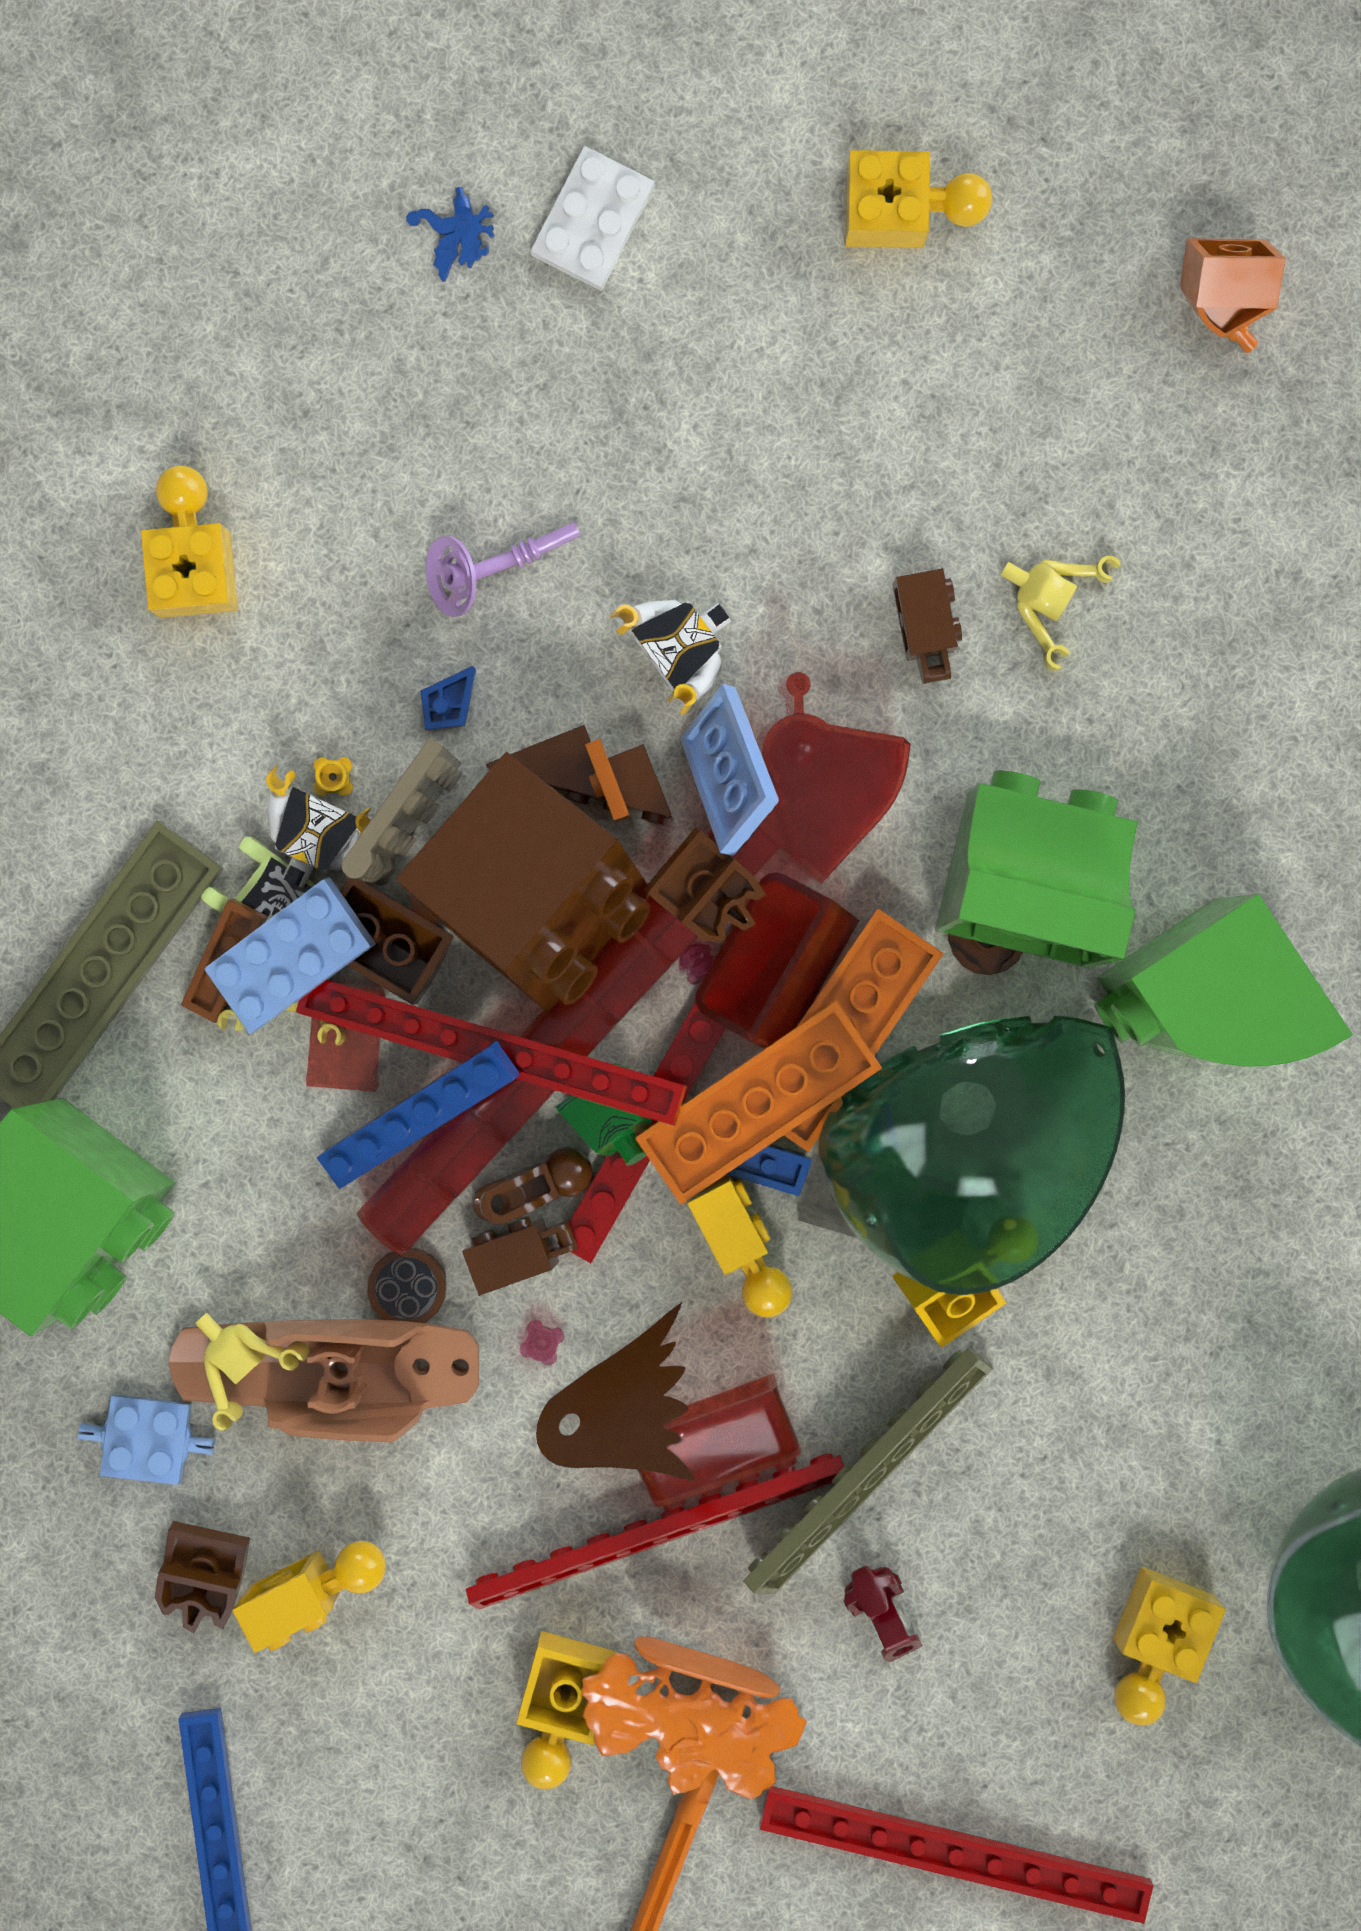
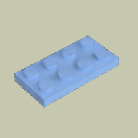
(728, 770)
(289, 955)

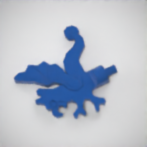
(461, 228)

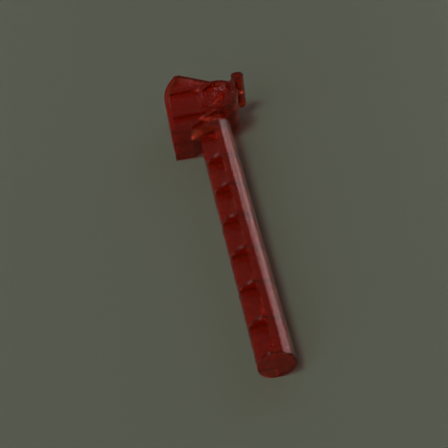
(830, 796)

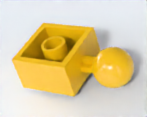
(907, 181)
(171, 550)
(740, 1243)
(948, 1314)
(305, 1594)
(1175, 1649)
(555, 1710)

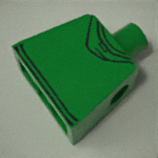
(606, 1127)

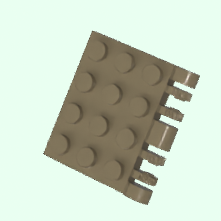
(401, 813)

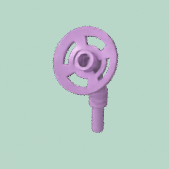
(466, 573)

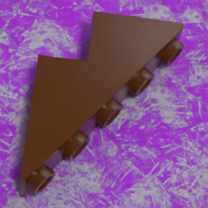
(567, 766)

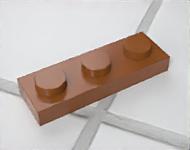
(233, 926)

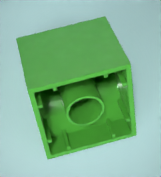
(1041, 873)

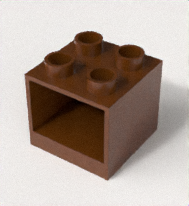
(529, 884)

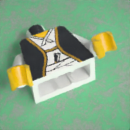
(678, 643)
(309, 829)

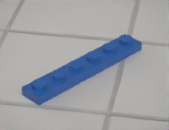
(418, 1114)
(214, 1820)

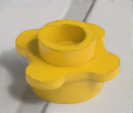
(325, 768)

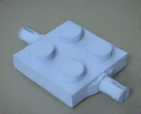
(146, 1439)

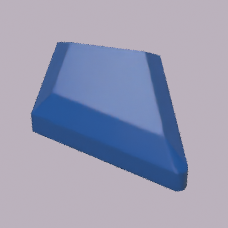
(448, 700)

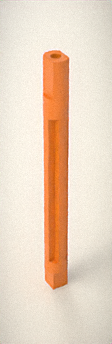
(673, 1855)

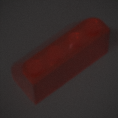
(778, 966)
(727, 1441)

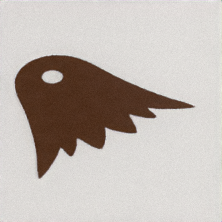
(620, 1410)

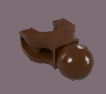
(562, 1174)

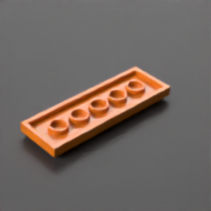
(874, 991)
(759, 1102)

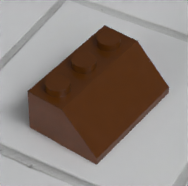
(406, 946)

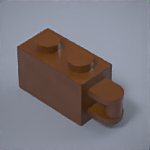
(927, 621)
(516, 1253)

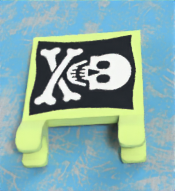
(266, 888)

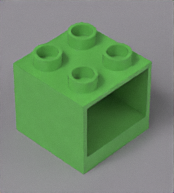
(68, 1213)

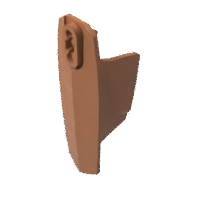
(352, 1384)

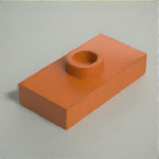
(604, 781)

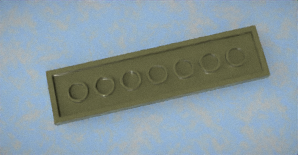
(102, 965)
(858, 1483)

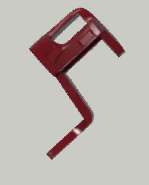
(873, 1594)

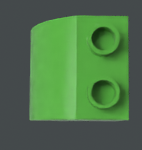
(1222, 991)

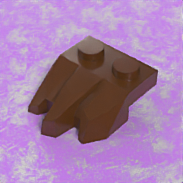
(705, 888)
(201, 1574)

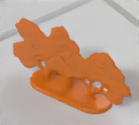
(696, 1729)

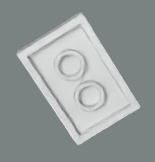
(592, 218)

